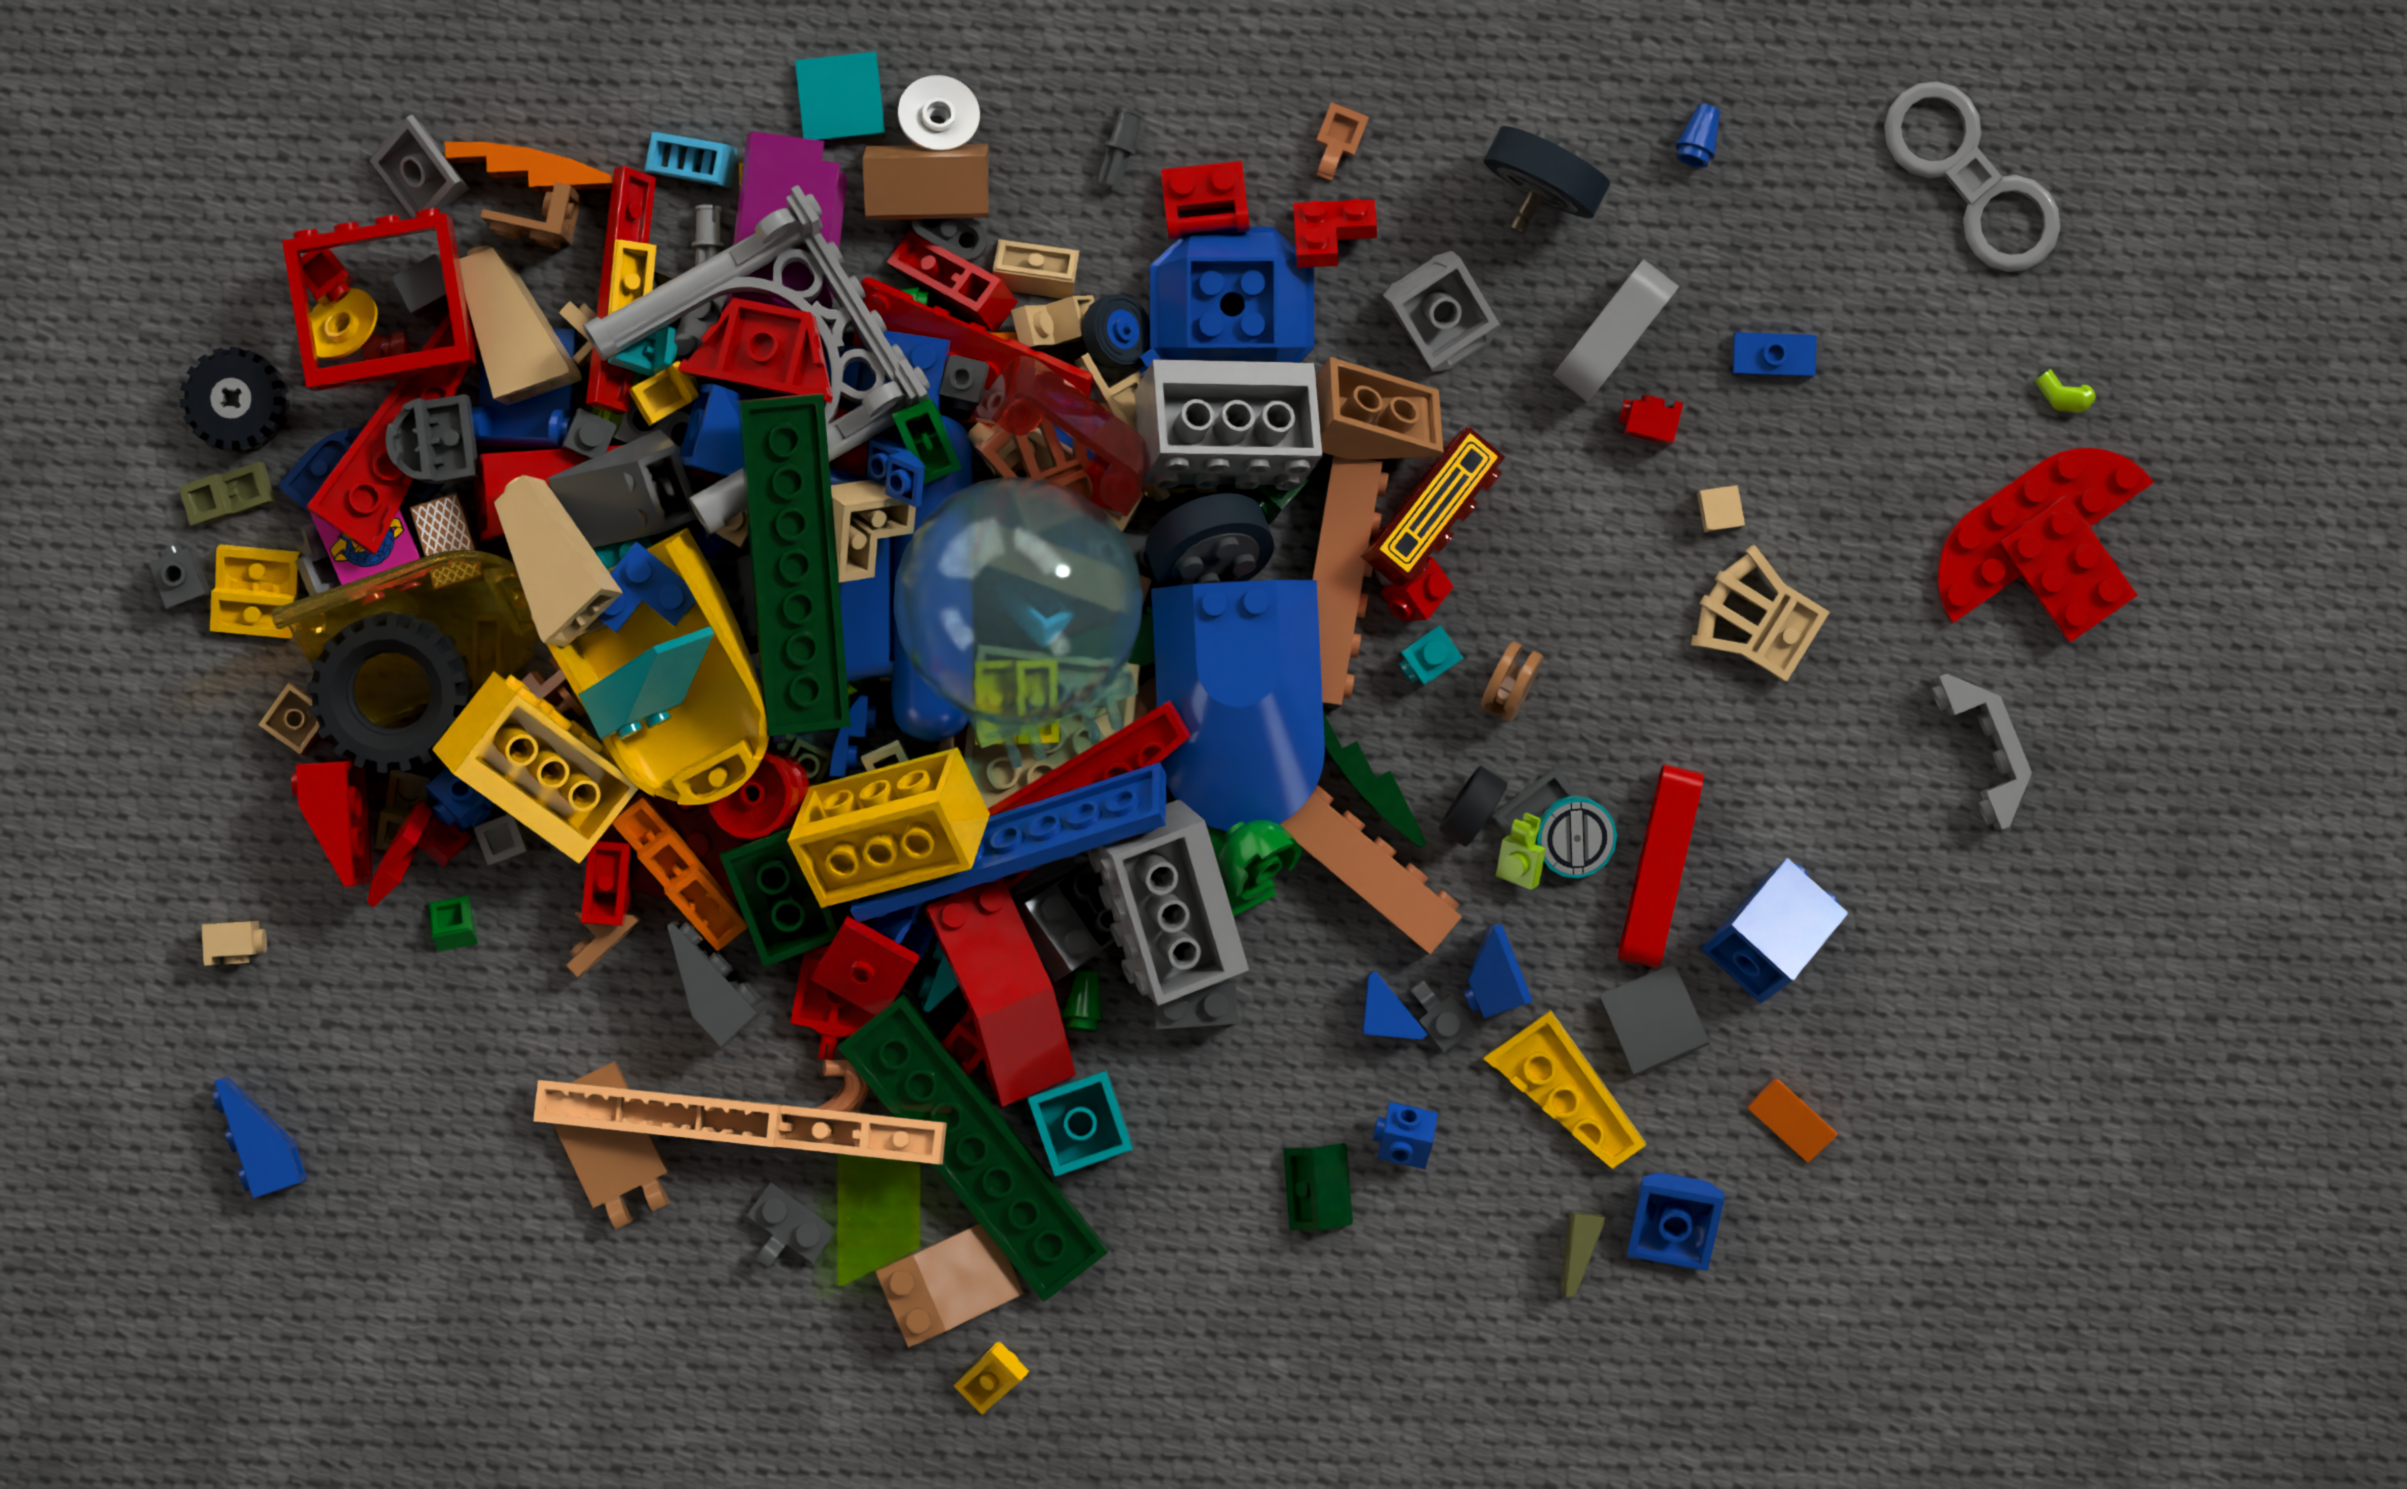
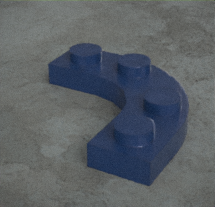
(319, 462)

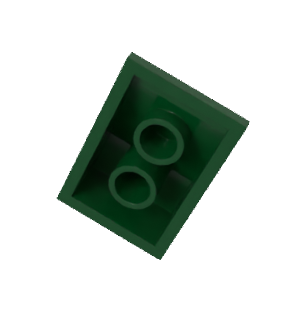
(777, 899)

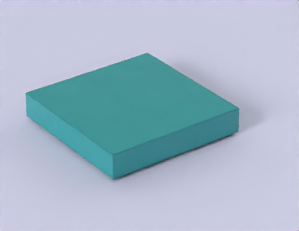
(840, 97)

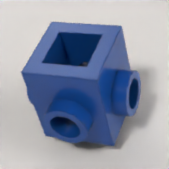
(457, 801)
(1405, 1135)

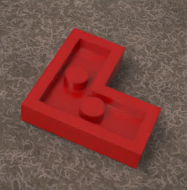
(1323, 223)

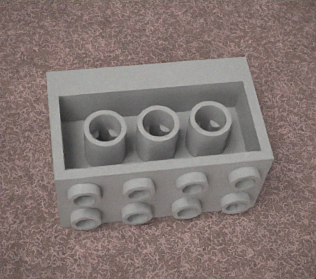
(1228, 423)
(1170, 907)

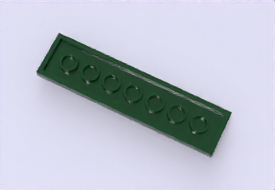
(794, 563)
(981, 1151)

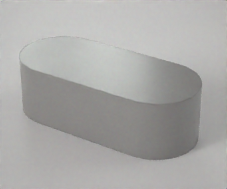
(1615, 330)

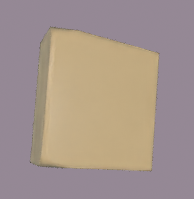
(1720, 508)

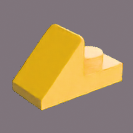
(991, 1377)

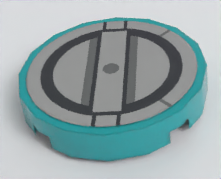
(1576, 836)

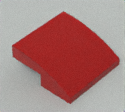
(399, 854)

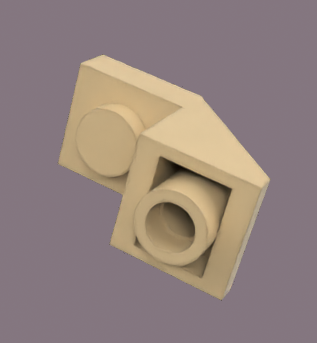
(1051, 323)

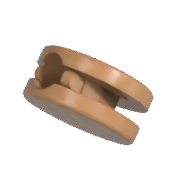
(1510, 683)

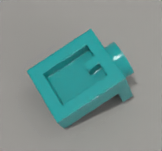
(1429, 657)

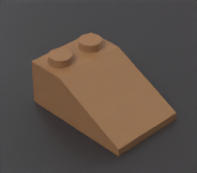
(1376, 414)
(948, 1283)

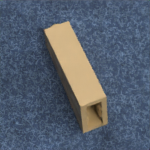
(512, 331)
(554, 562)

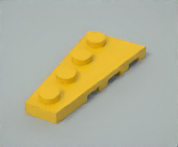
(1560, 1079)

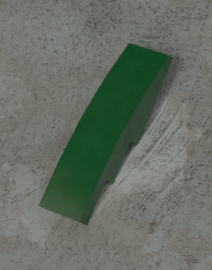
(1379, 792)

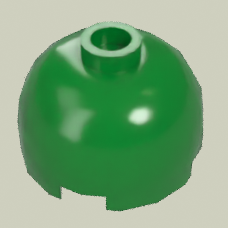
(1255, 855)

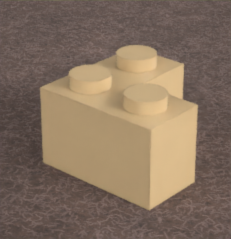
(860, 518)

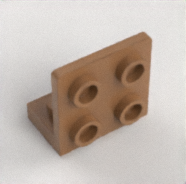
(559, 207)

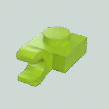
(1519, 856)

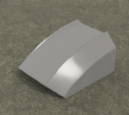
(1442, 311)

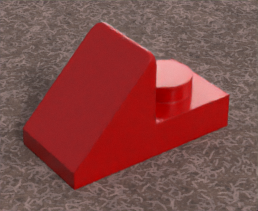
(606, 884)

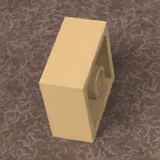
(291, 719)

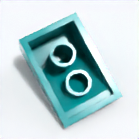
(646, 686)

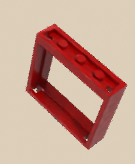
(394, 366)

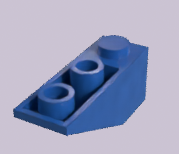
(264, 1148)

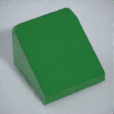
(452, 923)

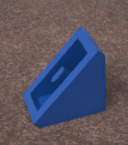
(1386, 1014)

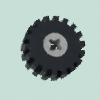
(249, 415)

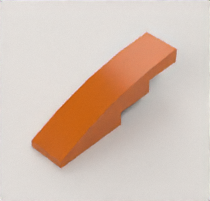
(540, 167)
(679, 872)

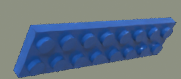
(1042, 834)

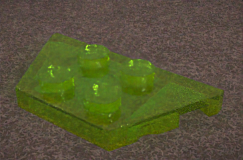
(876, 1213)

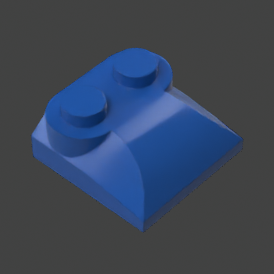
(1676, 1220)

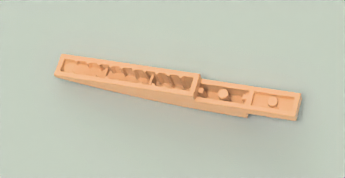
(740, 1121)

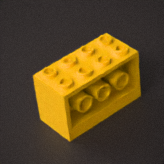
(536, 765)
(889, 827)

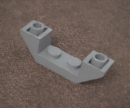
(2001, 800)

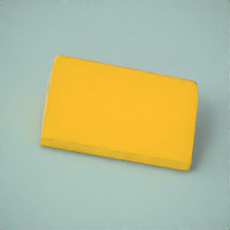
(631, 272)

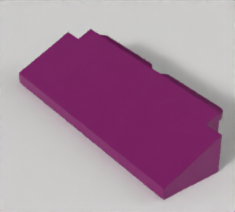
(769, 172)

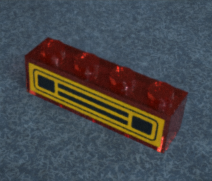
(1433, 508)

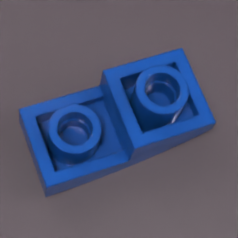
(896, 469)
(845, 756)

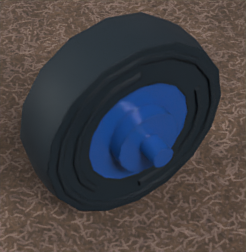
(1116, 331)

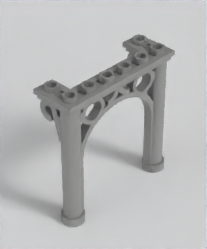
(726, 273)

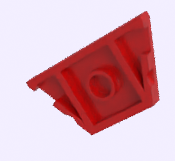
(763, 350)

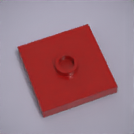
(864, 966)

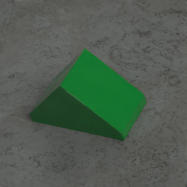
(928, 439)

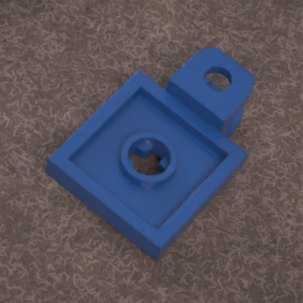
(921, 351)

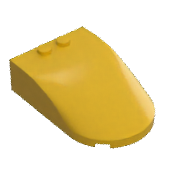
(721, 725)

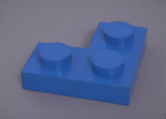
(647, 580)

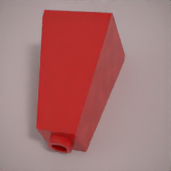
(500, 468)

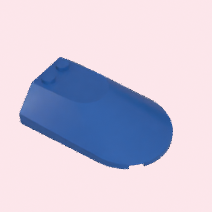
(1250, 692)

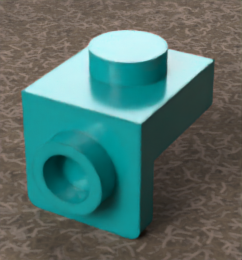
(649, 354)

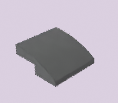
(1654, 1019)

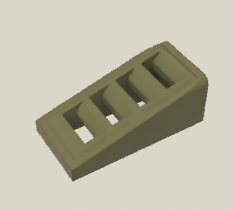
(1581, 1239)

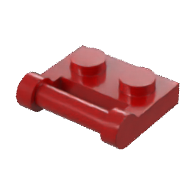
(1205, 188)

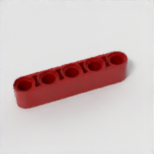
(1660, 866)

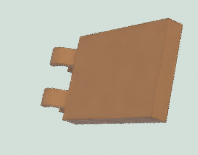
(614, 1160)

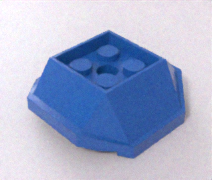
(1211, 265)

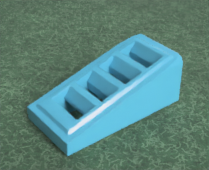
(723, 165)

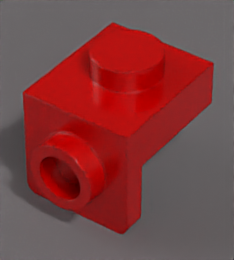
(326, 276)
(1420, 599)

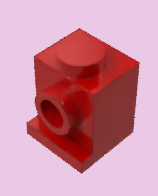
(1650, 419)

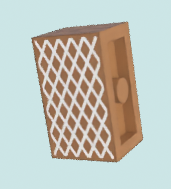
(444, 525)

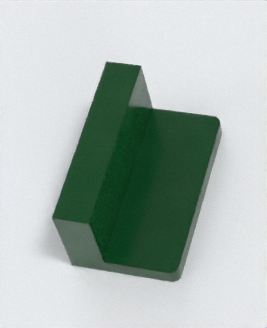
(1318, 1187)

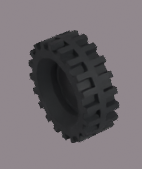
(335, 700)

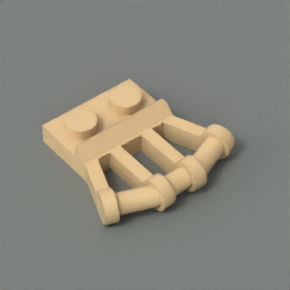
(1784, 629)

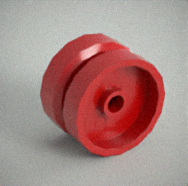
(781, 789)

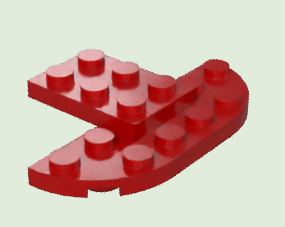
(2044, 535)

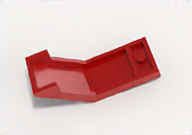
(1004, 990)

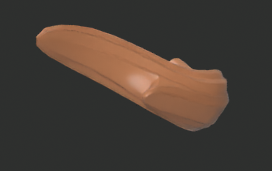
(852, 1091)

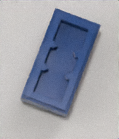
(1774, 354)

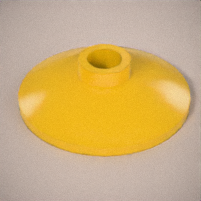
(343, 326)

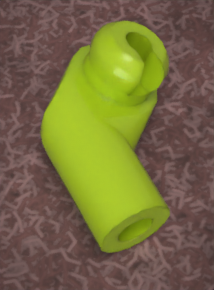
(2065, 397)

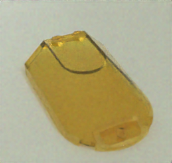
(462, 591)

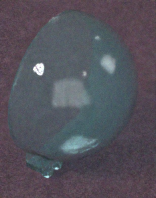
(1020, 609)

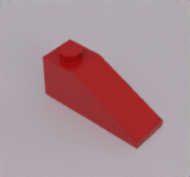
(954, 281)

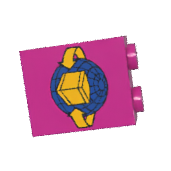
(354, 562)

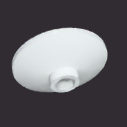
(938, 97)

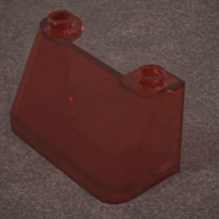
(1032, 391)

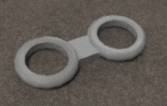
(1972, 176)

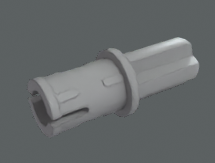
(707, 235)

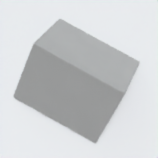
(417, 169)

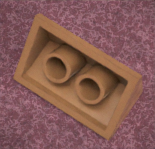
(926, 183)

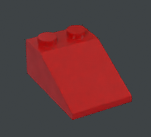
(337, 810)

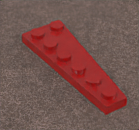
(967, 340)
(365, 485)
(1129, 749)

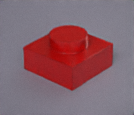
(442, 841)

